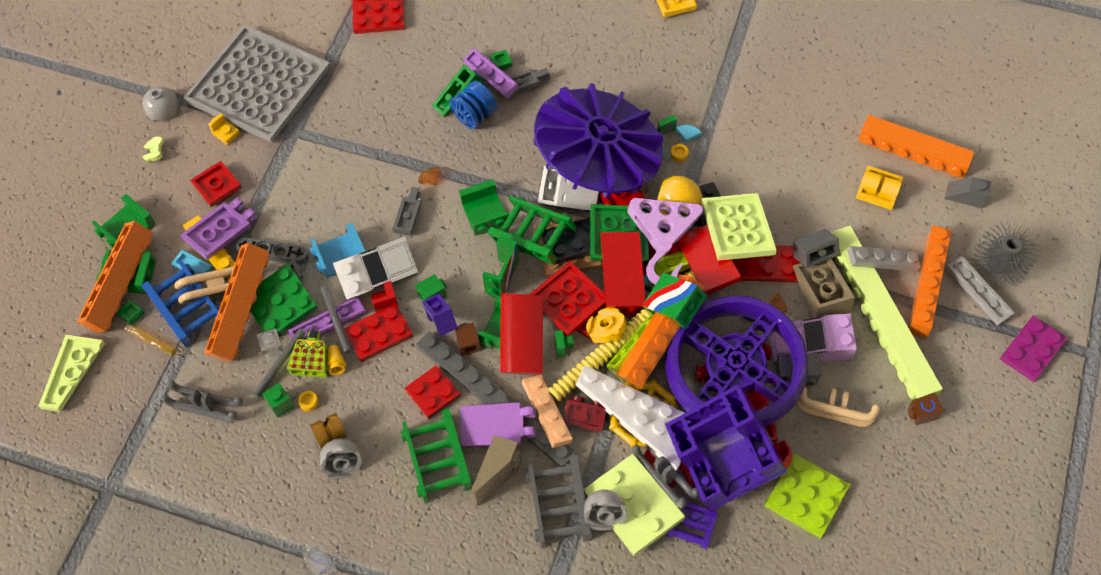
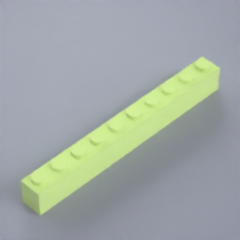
(886, 321)

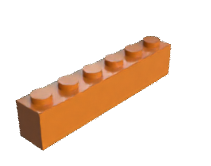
(916, 146)
(115, 277)
(929, 281)
(237, 303)
(650, 346)

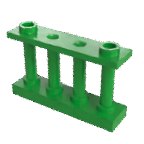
(531, 247)
(455, 459)

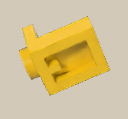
(223, 129)

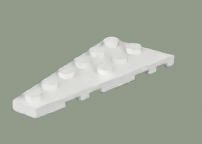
(636, 411)

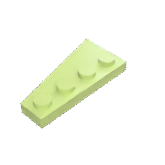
(69, 368)

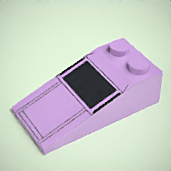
(827, 335)

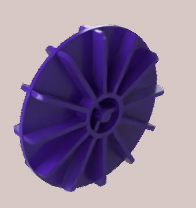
(598, 140)

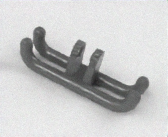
(201, 402)
(664, 474)

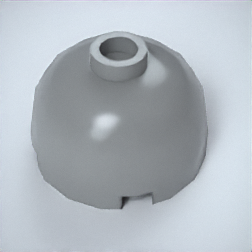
(160, 104)
(340, 458)
(604, 509)

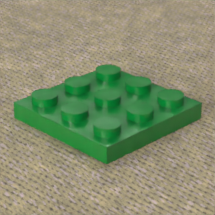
(612, 219)
(281, 301)

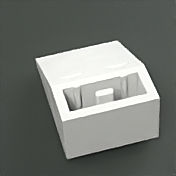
(558, 192)

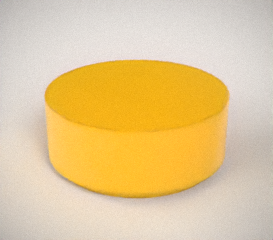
(679, 153)
(308, 401)

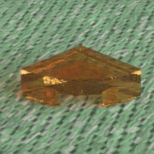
(430, 176)
(778, 302)

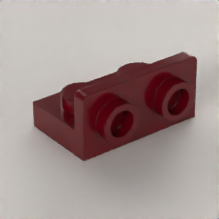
(584, 414)

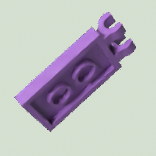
(219, 228)
(505, 420)

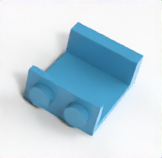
(336, 250)

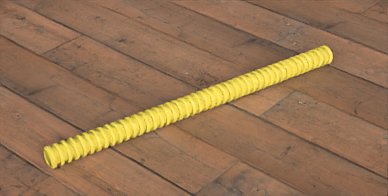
(600, 356)

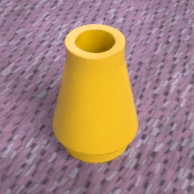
(335, 361)

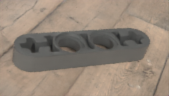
(273, 247)

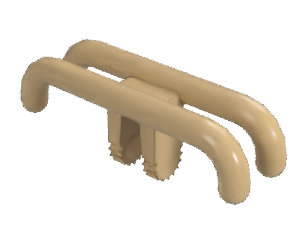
(214, 284)
(837, 413)

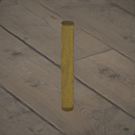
(151, 340)

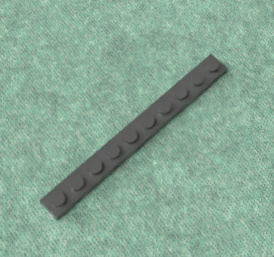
(486, 391)

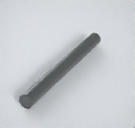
(335, 319)
(278, 363)

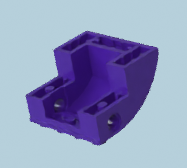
(725, 448)

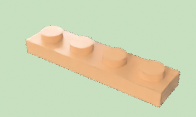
(547, 411)

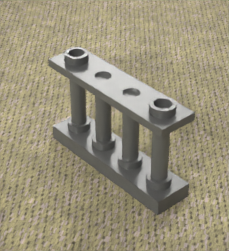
(575, 488)

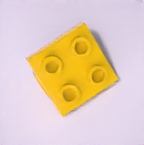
(879, 187)

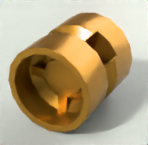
(328, 430)

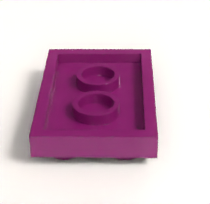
(1033, 348)

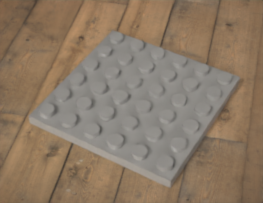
(257, 82)

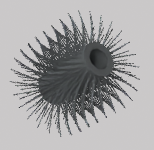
(1004, 254)

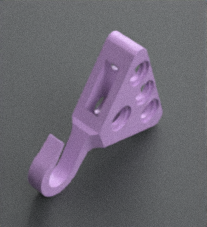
(652, 222)

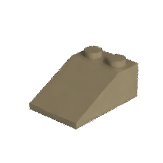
(824, 289)
(496, 468)

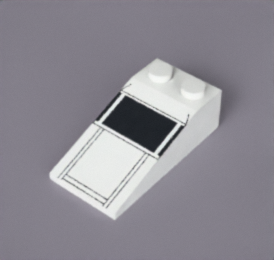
(374, 267)

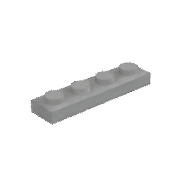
(883, 258)
(980, 291)

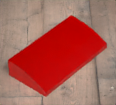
(521, 334)

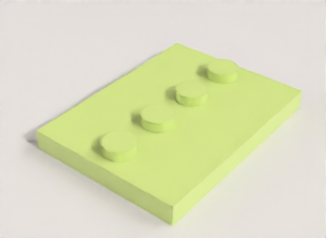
(738, 226)
(647, 505)

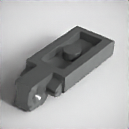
(530, 79)
(408, 213)

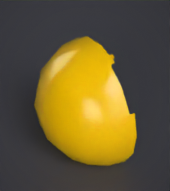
(680, 190)

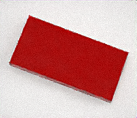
(702, 259)
(622, 269)

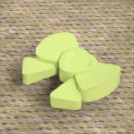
(155, 148)

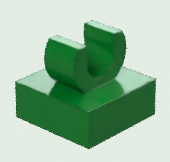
(563, 343)

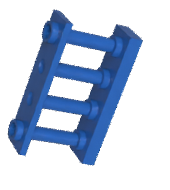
(175, 318)

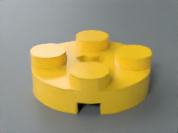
(612, 332)

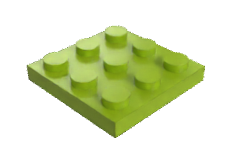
(807, 496)

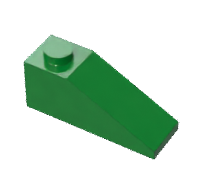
(456, 85)

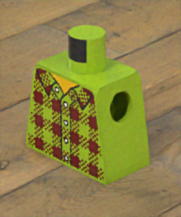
(309, 357)

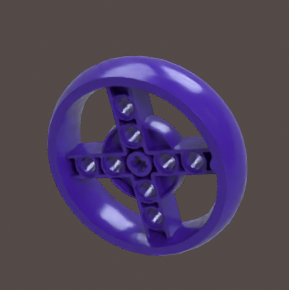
(767, 320)

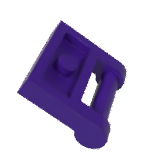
(696, 518)

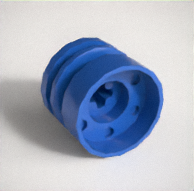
(473, 104)

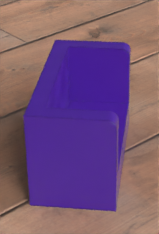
(439, 312)

